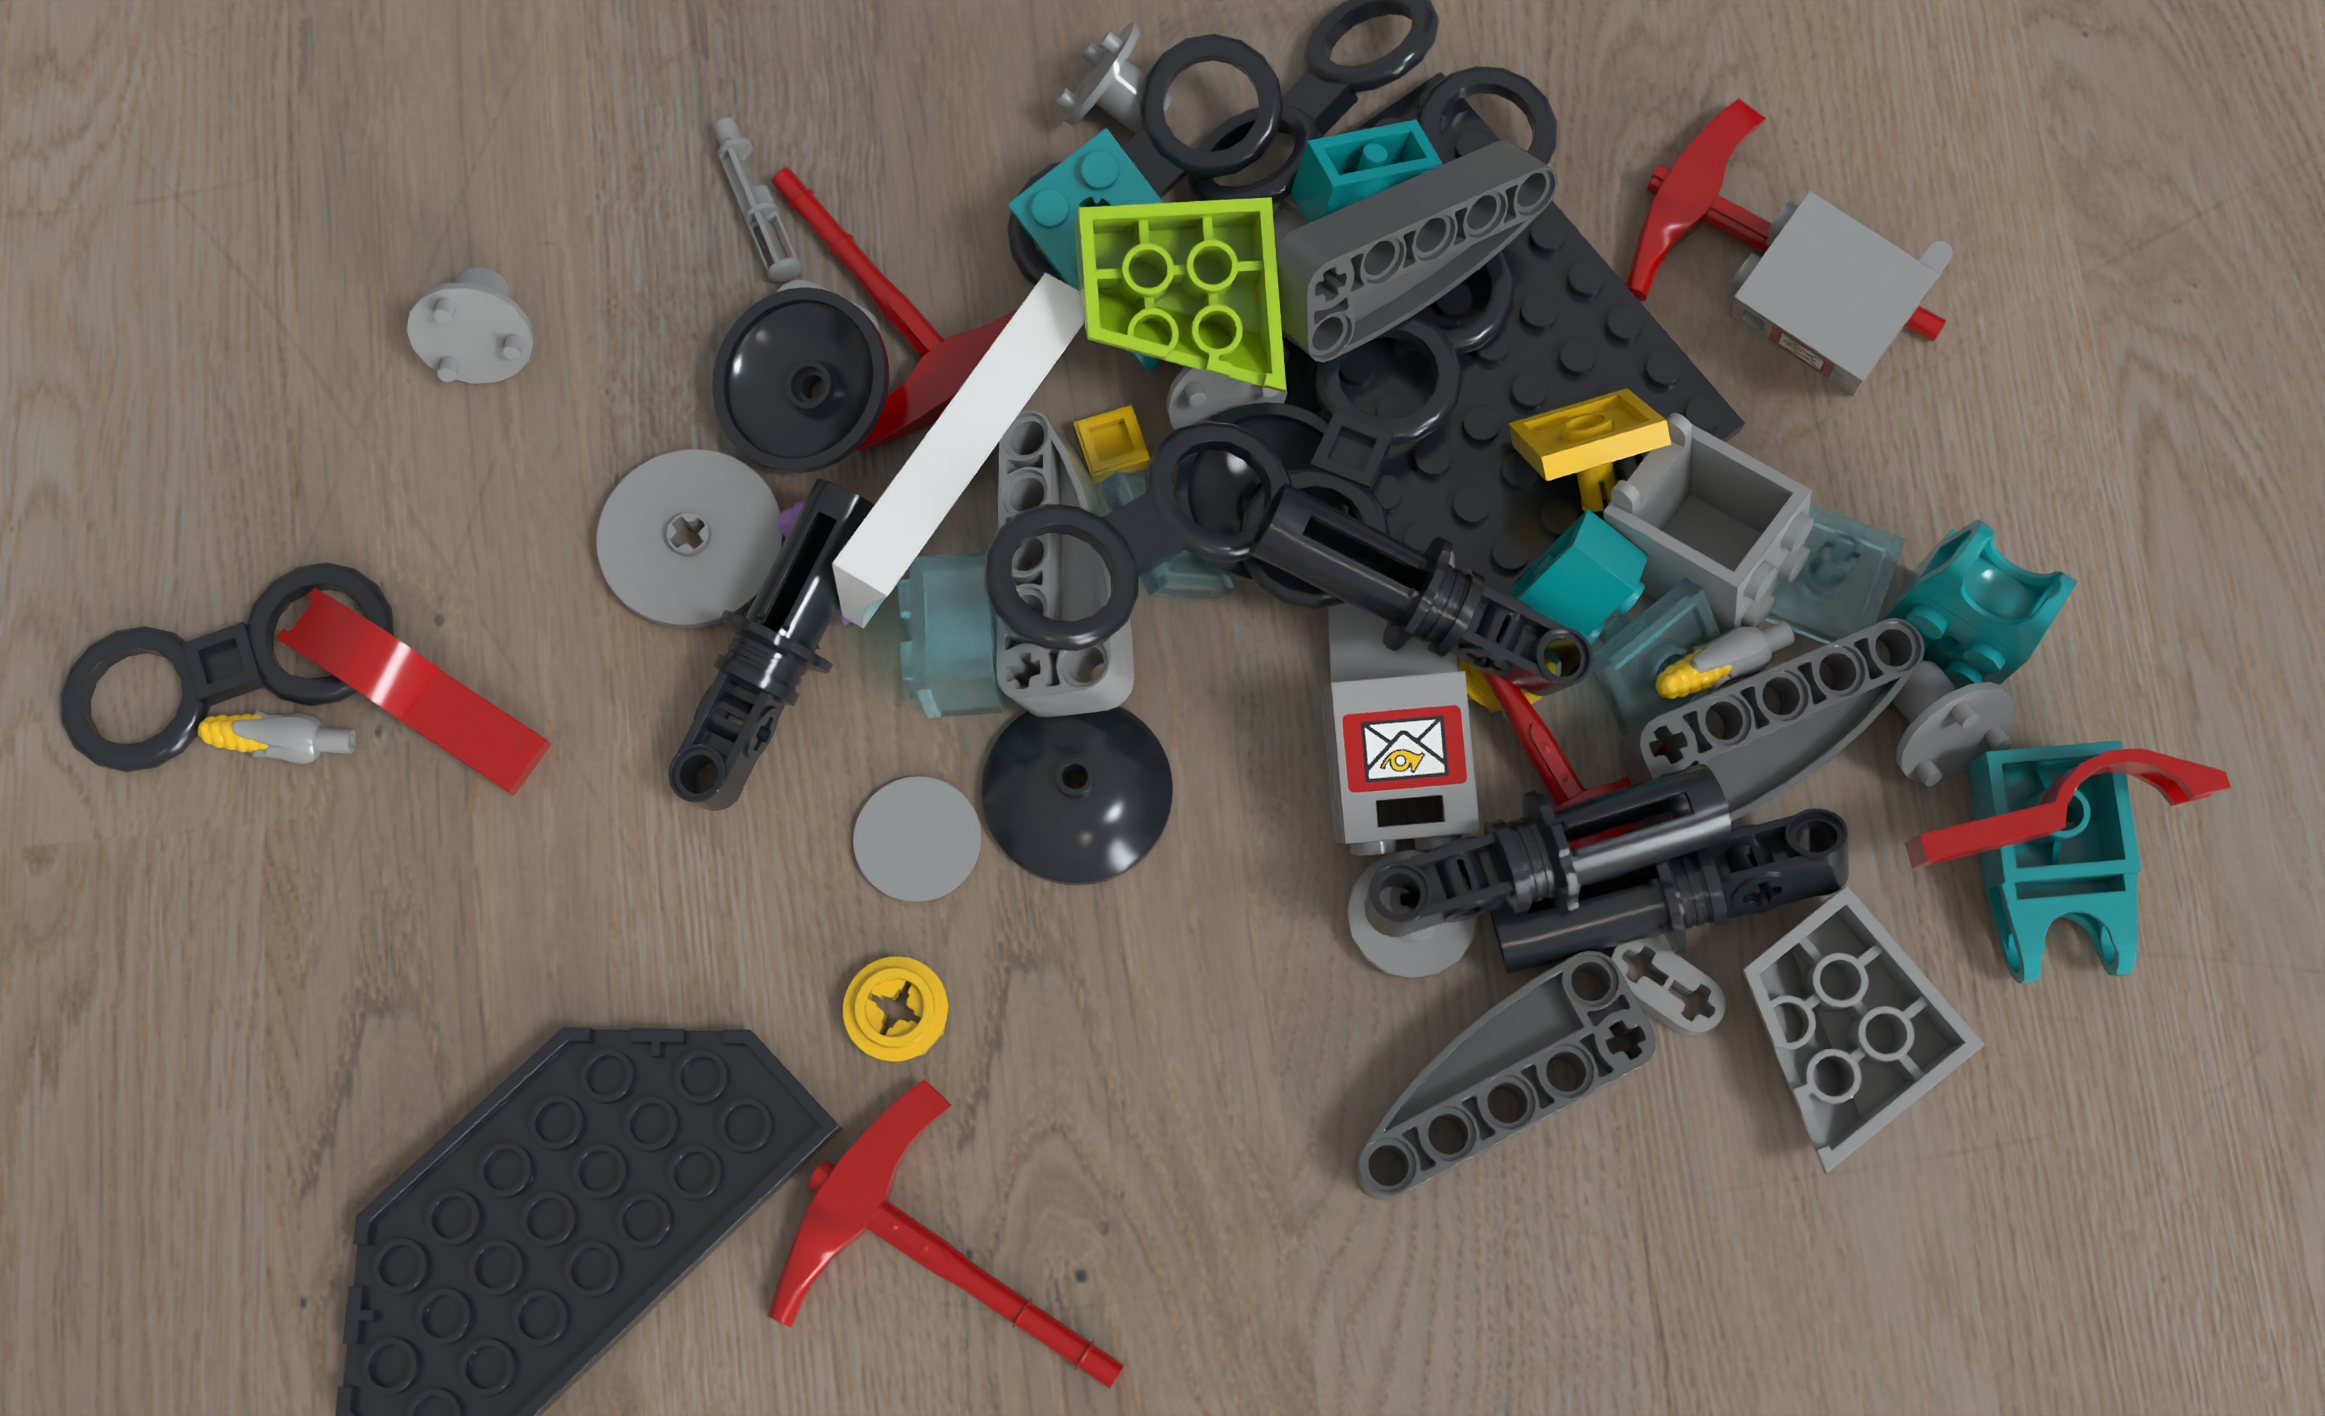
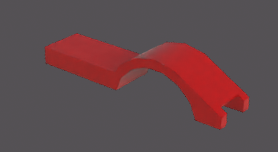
(415, 691)
(2173, 777)

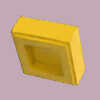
(1111, 443)

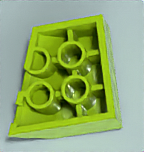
(1185, 284)

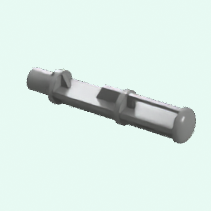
(755, 201)

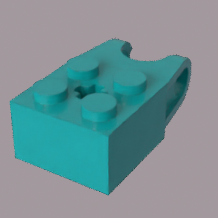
(1090, 177)
(1978, 607)
(2073, 874)

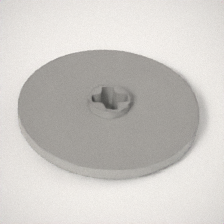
(645, 554)

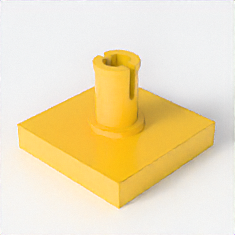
(1588, 439)

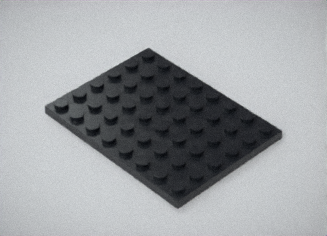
(1565, 342)

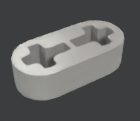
(1674, 973)

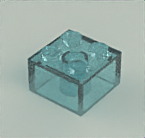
(952, 636)

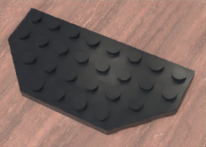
(564, 1216)

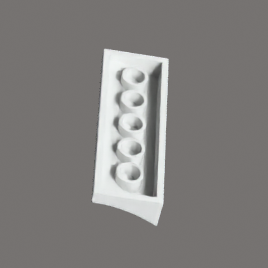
(955, 448)

